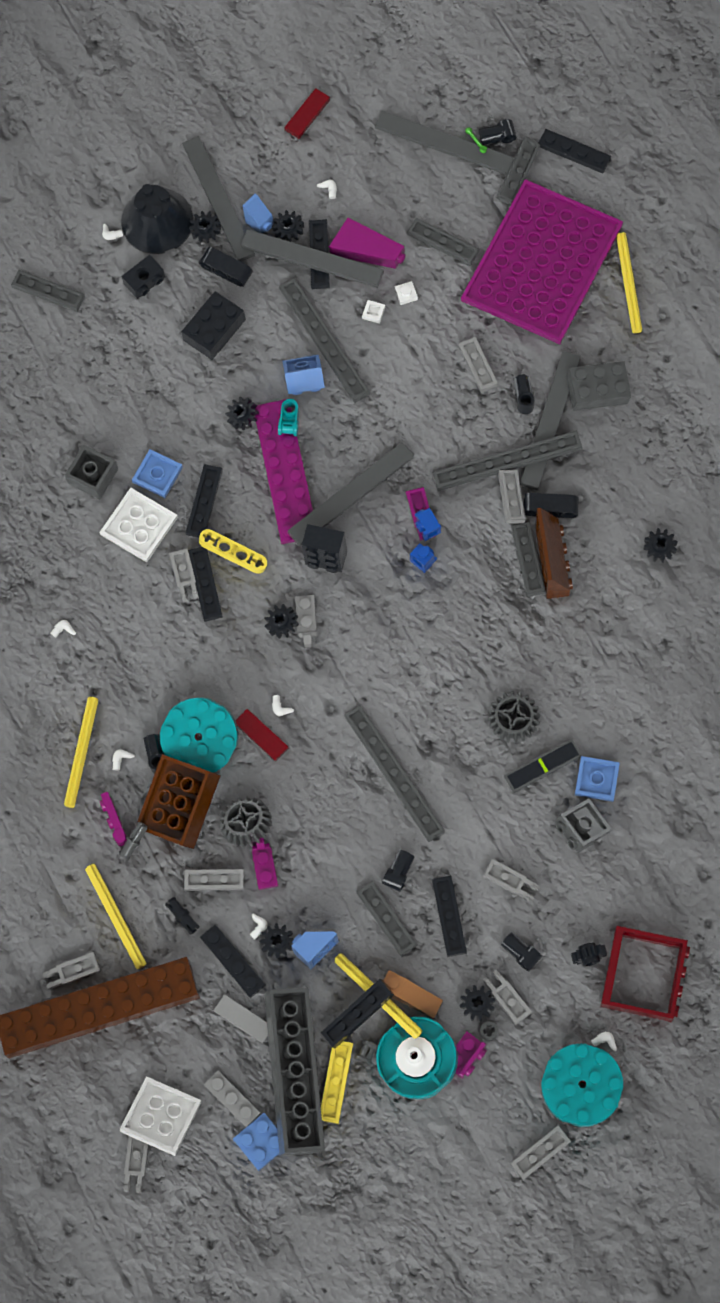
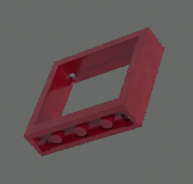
(680, 972)

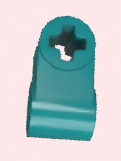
(289, 421)

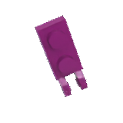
(417, 501)
(113, 820)

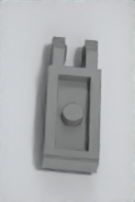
(183, 572)
(509, 879)
(73, 970)
(508, 999)
(135, 1163)

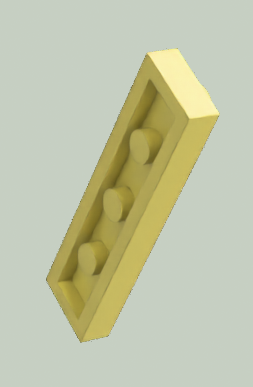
(336, 1082)

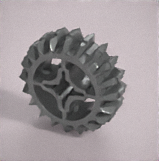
(521, 718)
(256, 826)

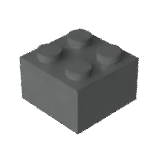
(91, 472)

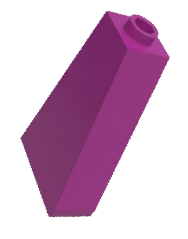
(366, 245)

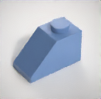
(257, 215)

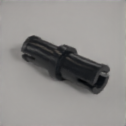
(182, 915)

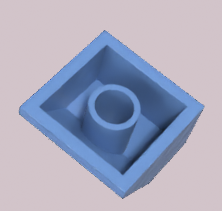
(303, 374)
(313, 946)

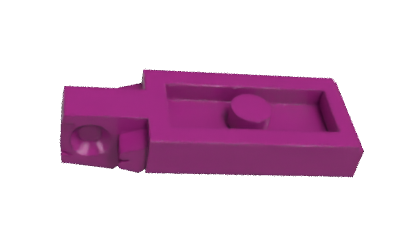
(264, 865)

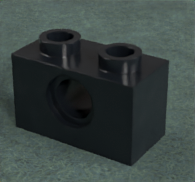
(146, 267)

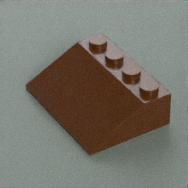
(552, 555)
(178, 801)

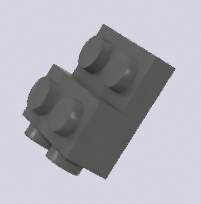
(582, 825)

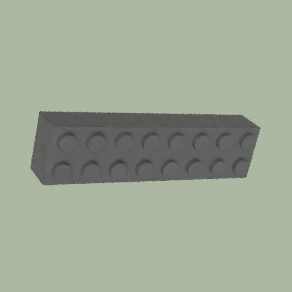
(294, 1071)

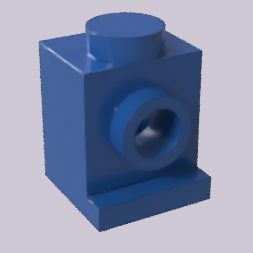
(427, 524)
(422, 557)

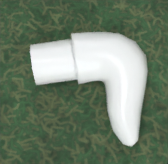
(332, 188)
(111, 235)
(63, 624)
(277, 709)
(117, 758)
(261, 927)
(605, 1037)

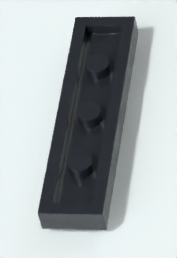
(574, 151)
(319, 240)
(204, 500)
(205, 584)
(449, 916)
(232, 961)
(357, 1013)

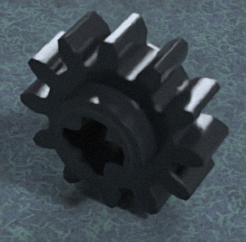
(211, 223)
(288, 226)
(242, 413)
(661, 538)
(286, 616)
(275, 934)
(589, 954)
(473, 996)

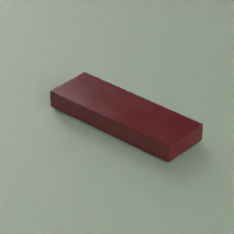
(307, 113)
(261, 735)

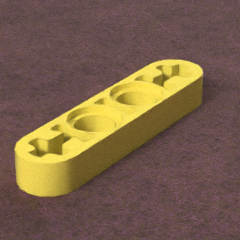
(234, 549)

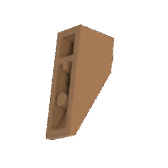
(412, 994)

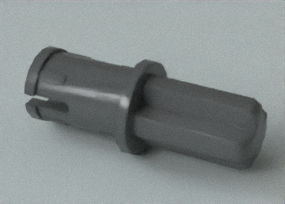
(133, 840)

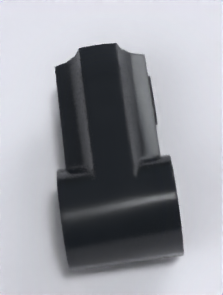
(503, 132)
(523, 393)
(153, 749)
(396, 875)
(525, 954)

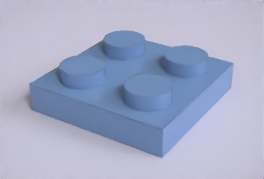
(157, 473)
(597, 778)
(259, 1141)

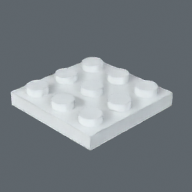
(138, 525)
(160, 1116)

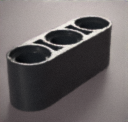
(225, 266)
(556, 504)

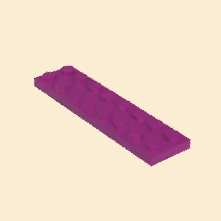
(283, 470)

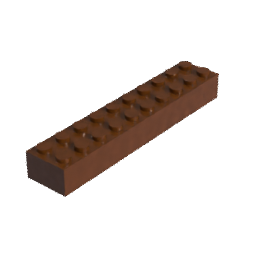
(97, 1007)

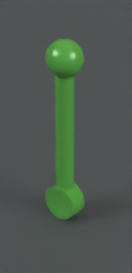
(483, 149)

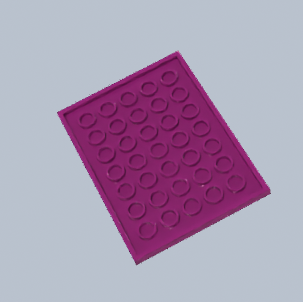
(542, 261)

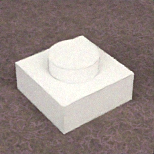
(406, 293)
(373, 311)

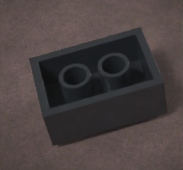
(213, 325)
(324, 548)

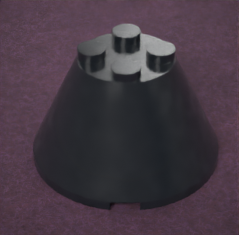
(156, 219)

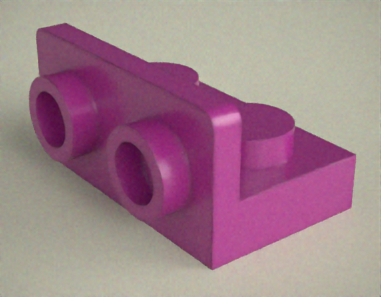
(469, 1050)

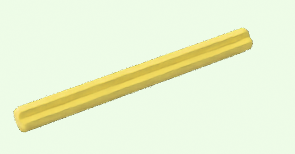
(629, 283)
(81, 751)
(115, 916)
(390, 1007)

